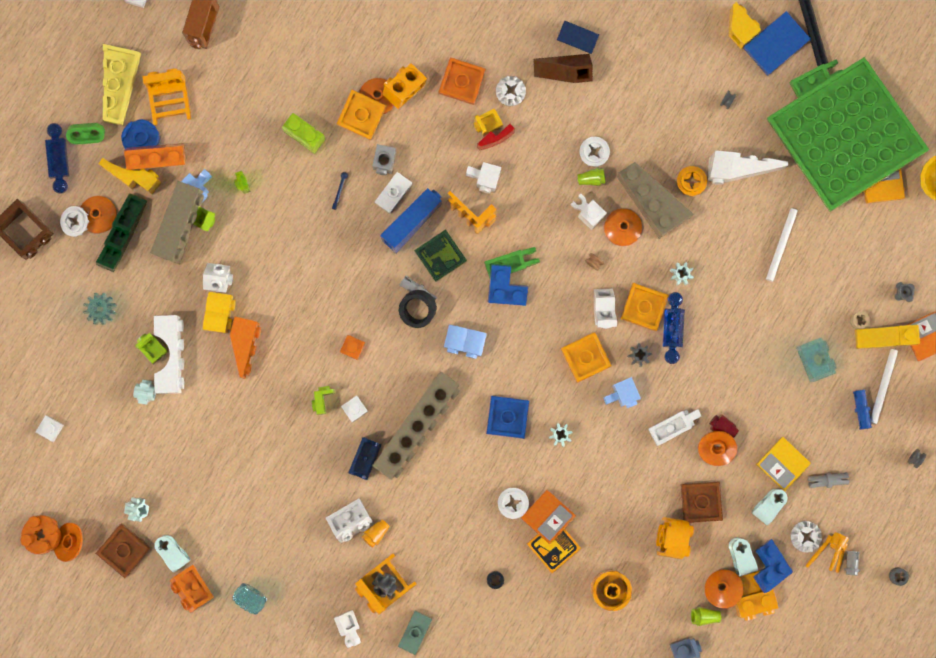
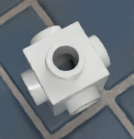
(217, 277)

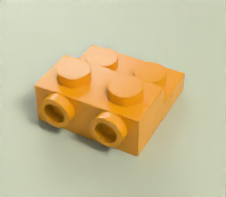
(754, 600)

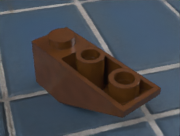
(565, 68)

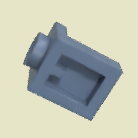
(686, 648)

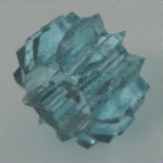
(101, 301)
(249, 598)

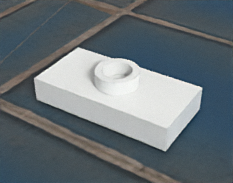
(393, 192)

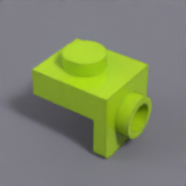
(205, 219)
(151, 347)
(319, 404)

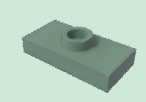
(415, 632)

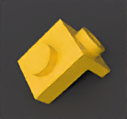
(487, 122)

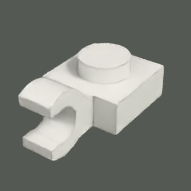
(347, 626)

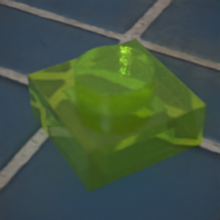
(241, 182)

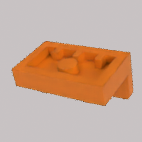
(190, 589)

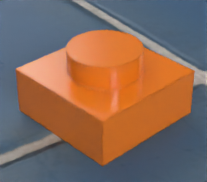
(352, 347)

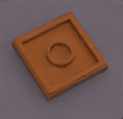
(701, 502)
(123, 550)

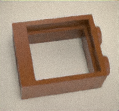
(200, 22)

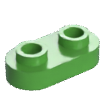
(86, 133)

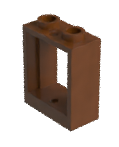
(10, 215)

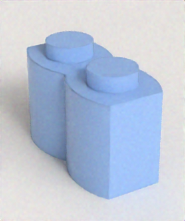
(465, 341)

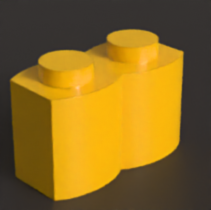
(218, 312)

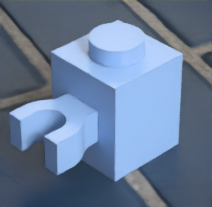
(198, 182)
(625, 393)

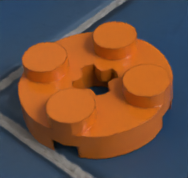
(50, 530)

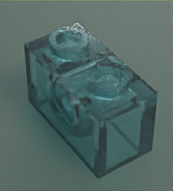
(814, 371)

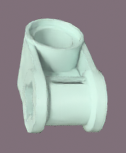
(768, 508)
(173, 554)
(742, 560)

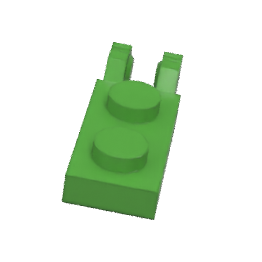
(813, 78)
(513, 259)

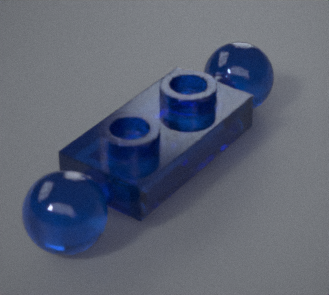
(57, 158)
(673, 328)

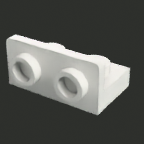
(349, 521)

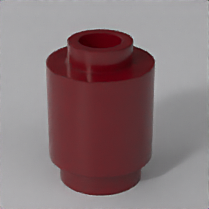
(723, 424)

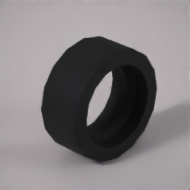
(407, 318)

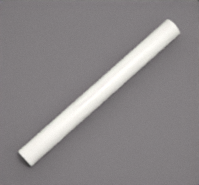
(781, 244)
(883, 386)

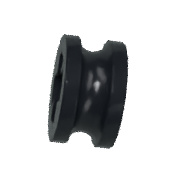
(489, 580)

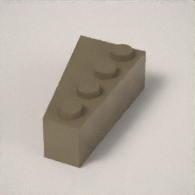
(653, 200)
(177, 222)

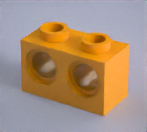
(406, 87)

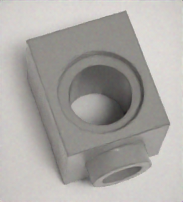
(384, 151)

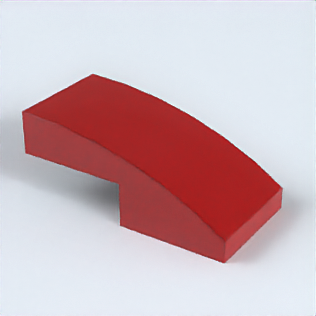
(492, 140)

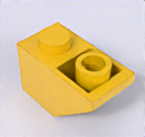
(741, 26)

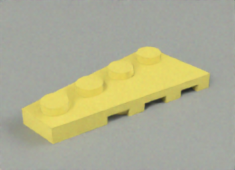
(119, 76)

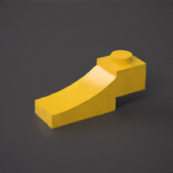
(146, 179)
(887, 337)

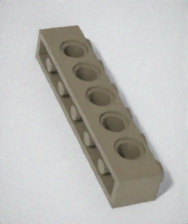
(441, 382)

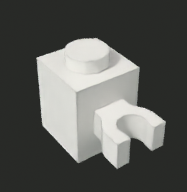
(487, 177)
(590, 213)

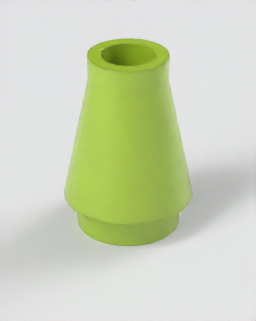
(593, 177)
(703, 616)

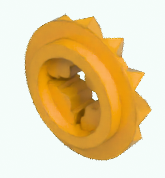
(697, 174)

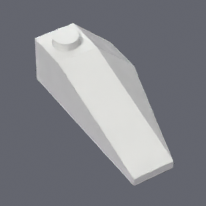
(730, 167)

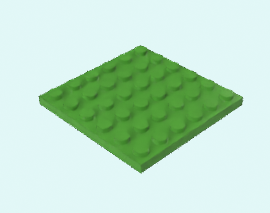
(847, 134)

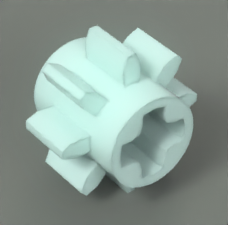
(676, 276)
(144, 392)
(565, 434)
(136, 509)

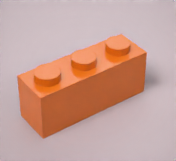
(154, 156)

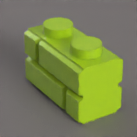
(303, 133)

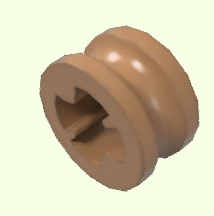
(594, 261)

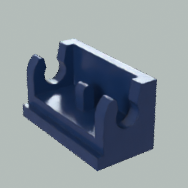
(578, 37)
(364, 458)

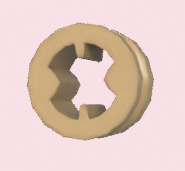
(865, 319)

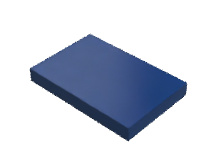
(776, 43)

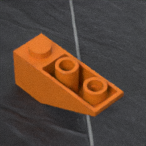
(243, 339)

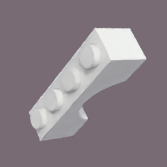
(169, 378)

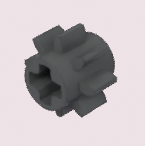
(642, 351)
(384, 585)

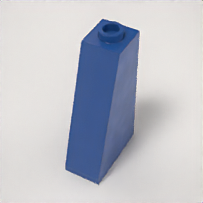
(411, 220)

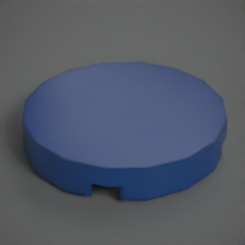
(140, 134)

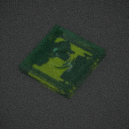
(440, 255)

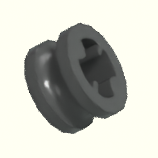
(728, 99)
(916, 458)
(899, 582)

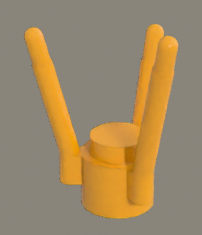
(839, 544)

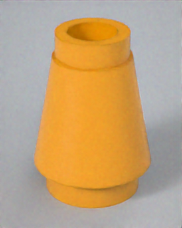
(375, 533)

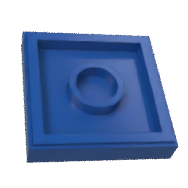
(507, 417)

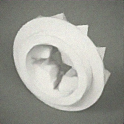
(510, 99)
(595, 143)
(67, 223)
(521, 507)
(797, 537)

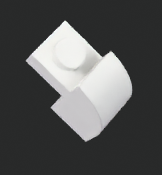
(604, 308)

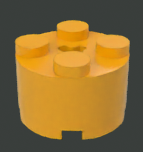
(674, 538)
(622, 591)

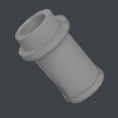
(852, 563)

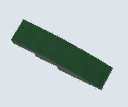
(121, 233)

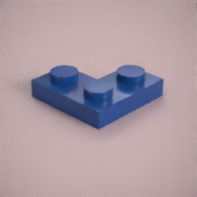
(502, 291)
(775, 568)

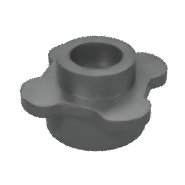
(909, 288)

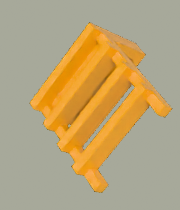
(164, 84)
(487, 218)
(366, 588)

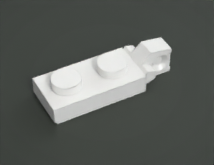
(673, 426)

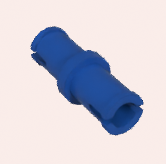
(862, 409)

